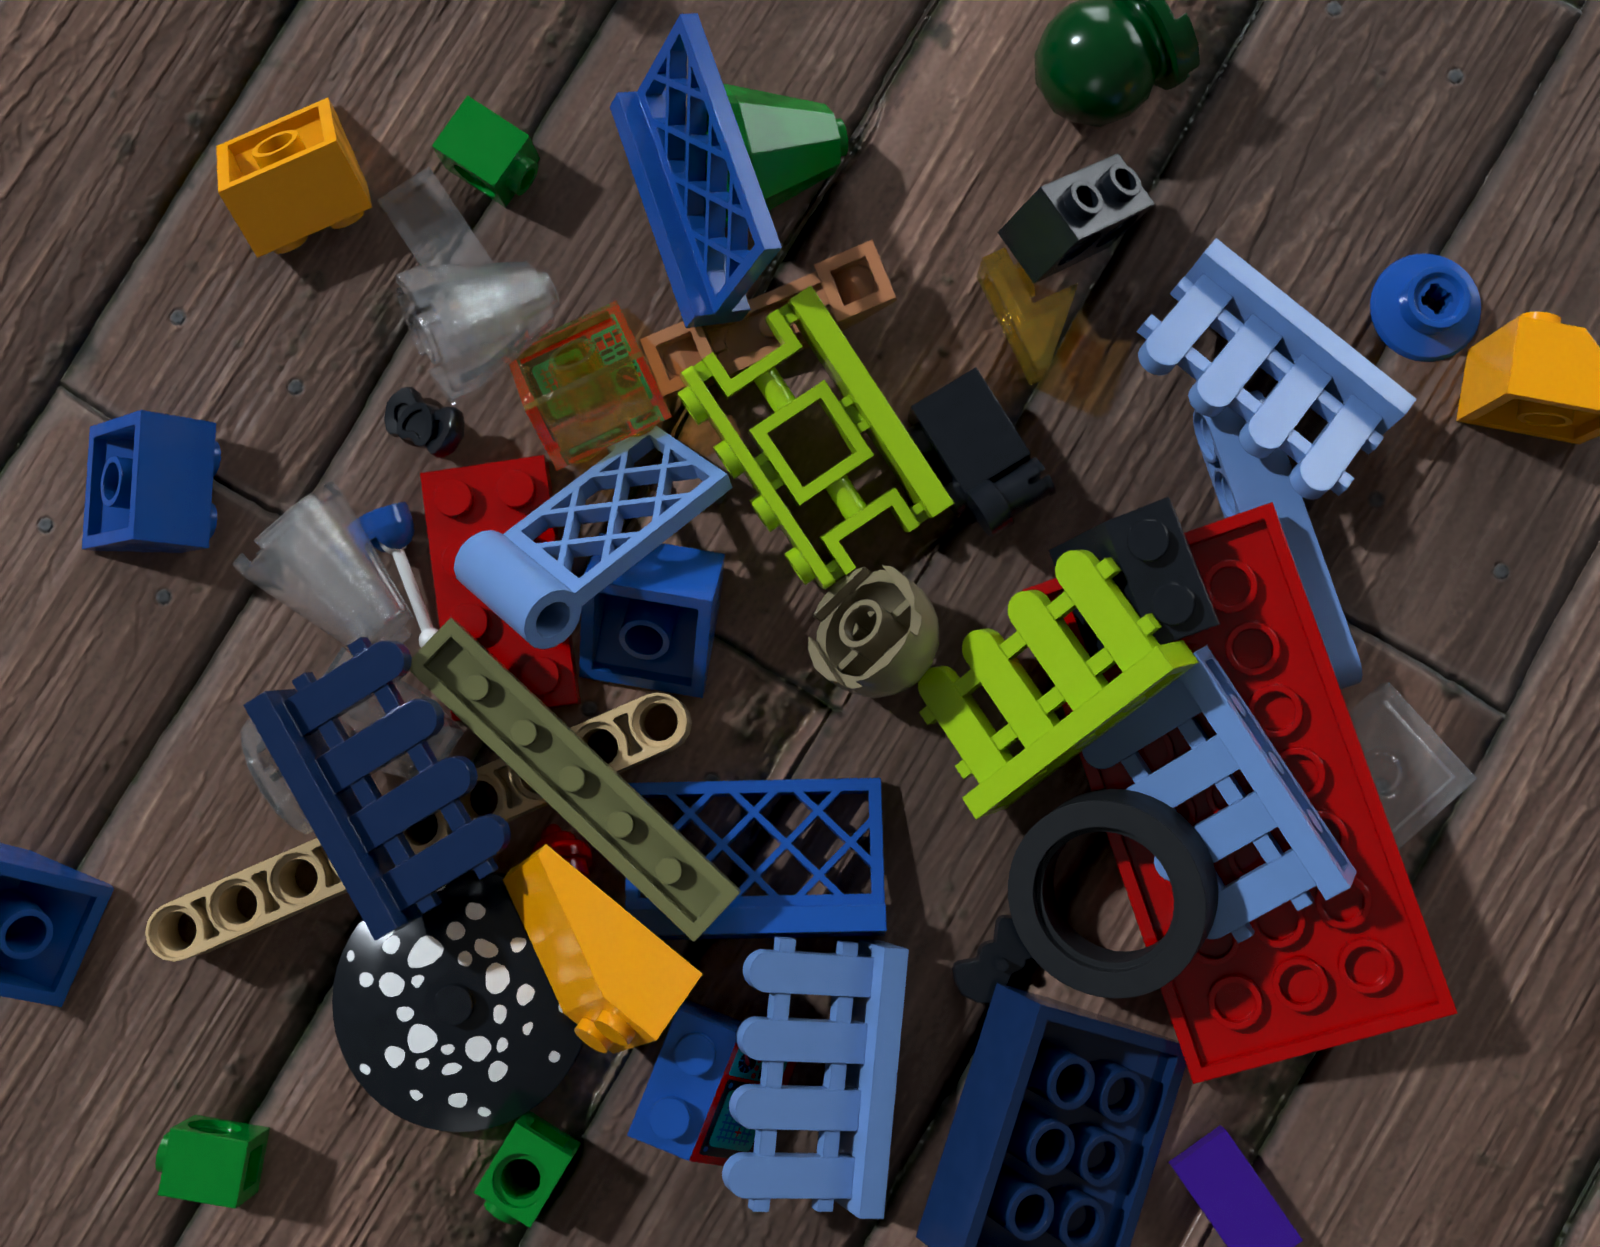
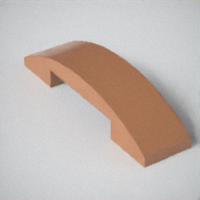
(848, 284)

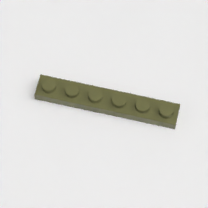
(573, 779)

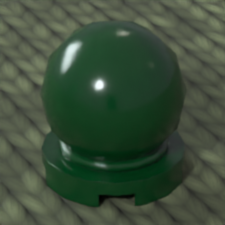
(1108, 54)

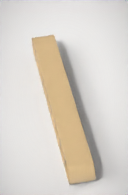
(274, 879)

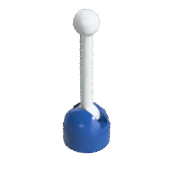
(390, 532)

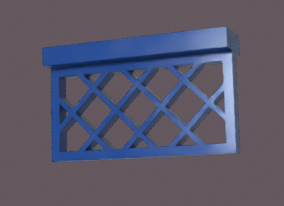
(669, 165)
(777, 914)

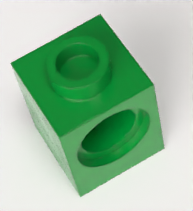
(487, 152)
(544, 1147)
(212, 1161)

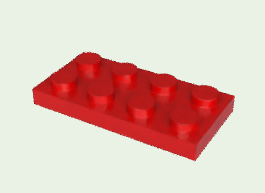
(484, 499)

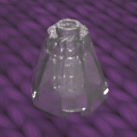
(474, 318)

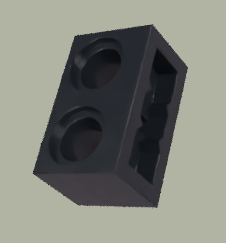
(1075, 217)

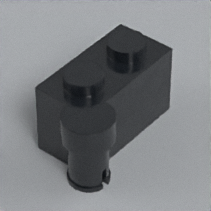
(977, 453)

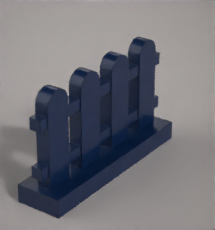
(325, 776)

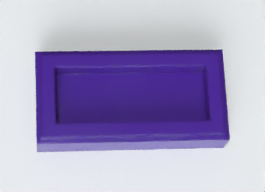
(1232, 1194)

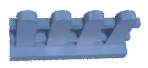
(1290, 345)
(1248, 818)
(859, 1076)

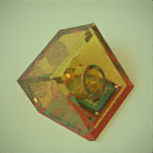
(588, 387)

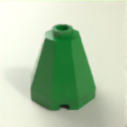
(787, 140)

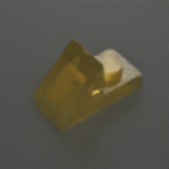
(1028, 326)

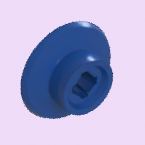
(1413, 327)

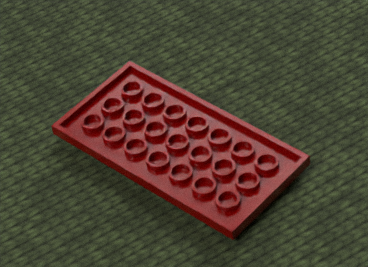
(1344, 961)

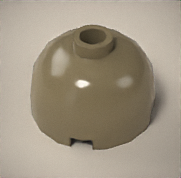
(874, 633)

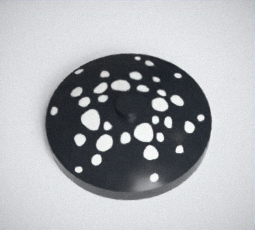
(453, 1013)

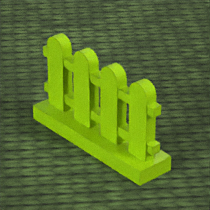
(1076, 676)

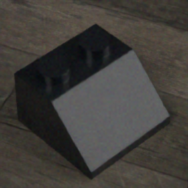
(1155, 571)

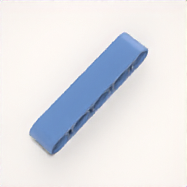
(1250, 482)

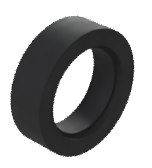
(1067, 953)

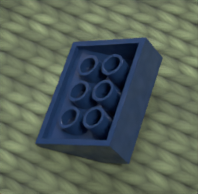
(1053, 1129)

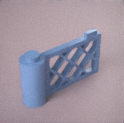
(542, 595)

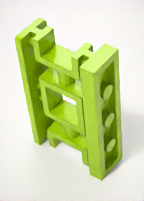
(859, 411)

